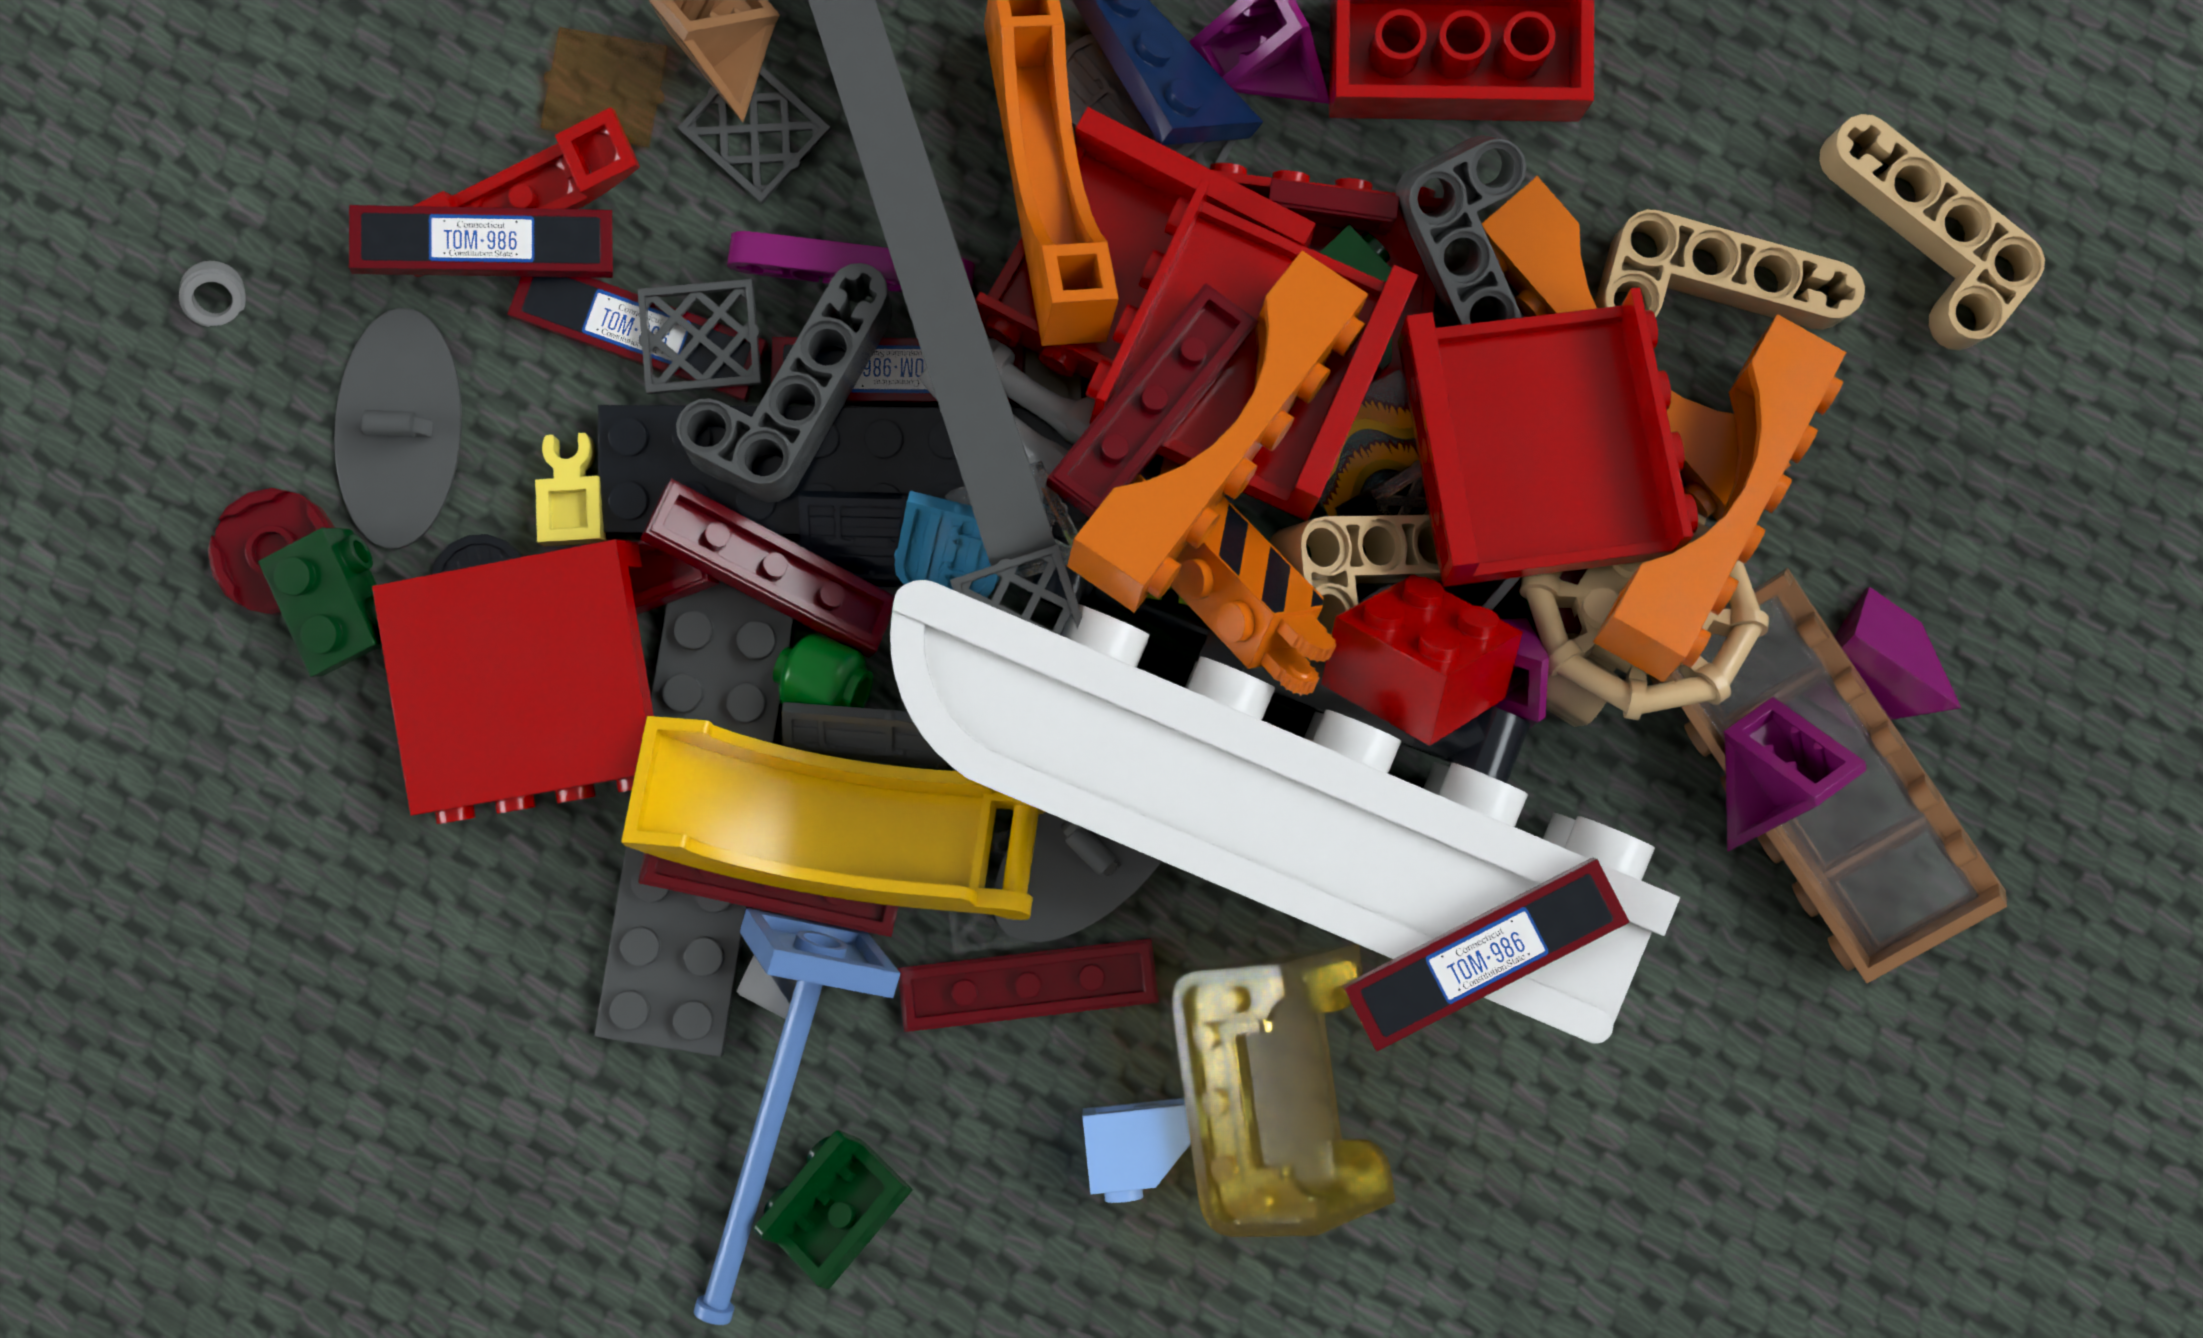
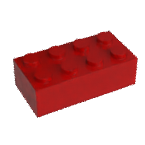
(1461, 59)

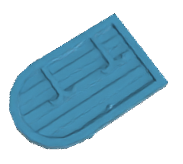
(941, 543)

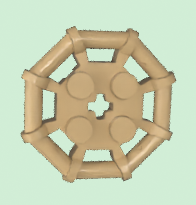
(1592, 603)

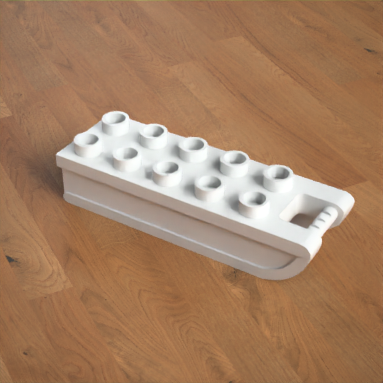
(1251, 805)

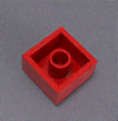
(1421, 658)

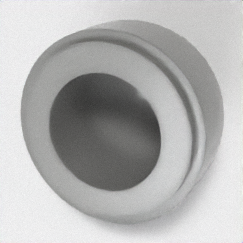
(211, 272)

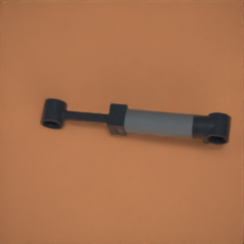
(1483, 744)

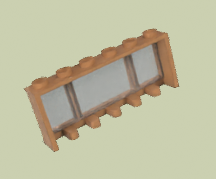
(1884, 850)

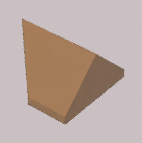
(723, 41)

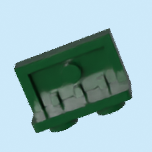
(326, 597)
(833, 1207)

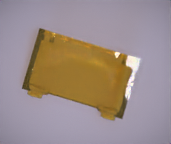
(1267, 1099)

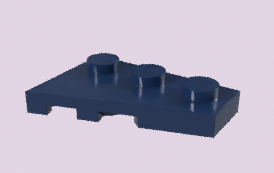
(1166, 75)

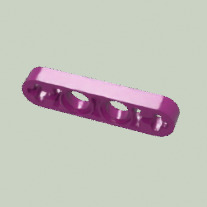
(809, 258)

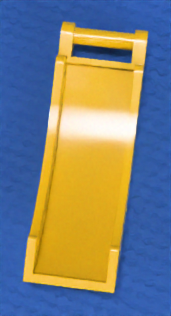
(824, 822)

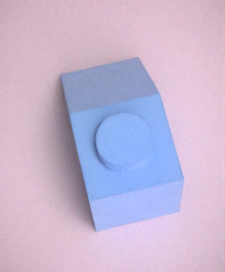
(1133, 1146)

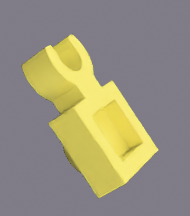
(571, 501)

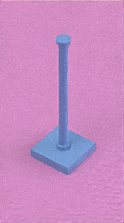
(814, 957)

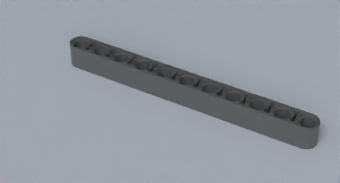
(933, 281)

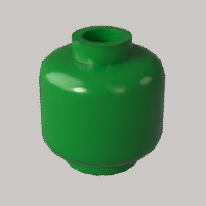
(822, 674)

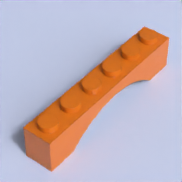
(1061, 241)
(1543, 262)
(1145, 525)
(1668, 599)

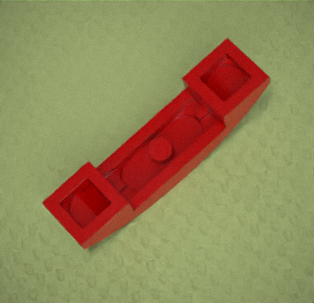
(565, 176)

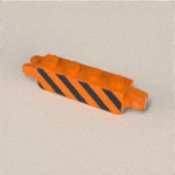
(1252, 597)

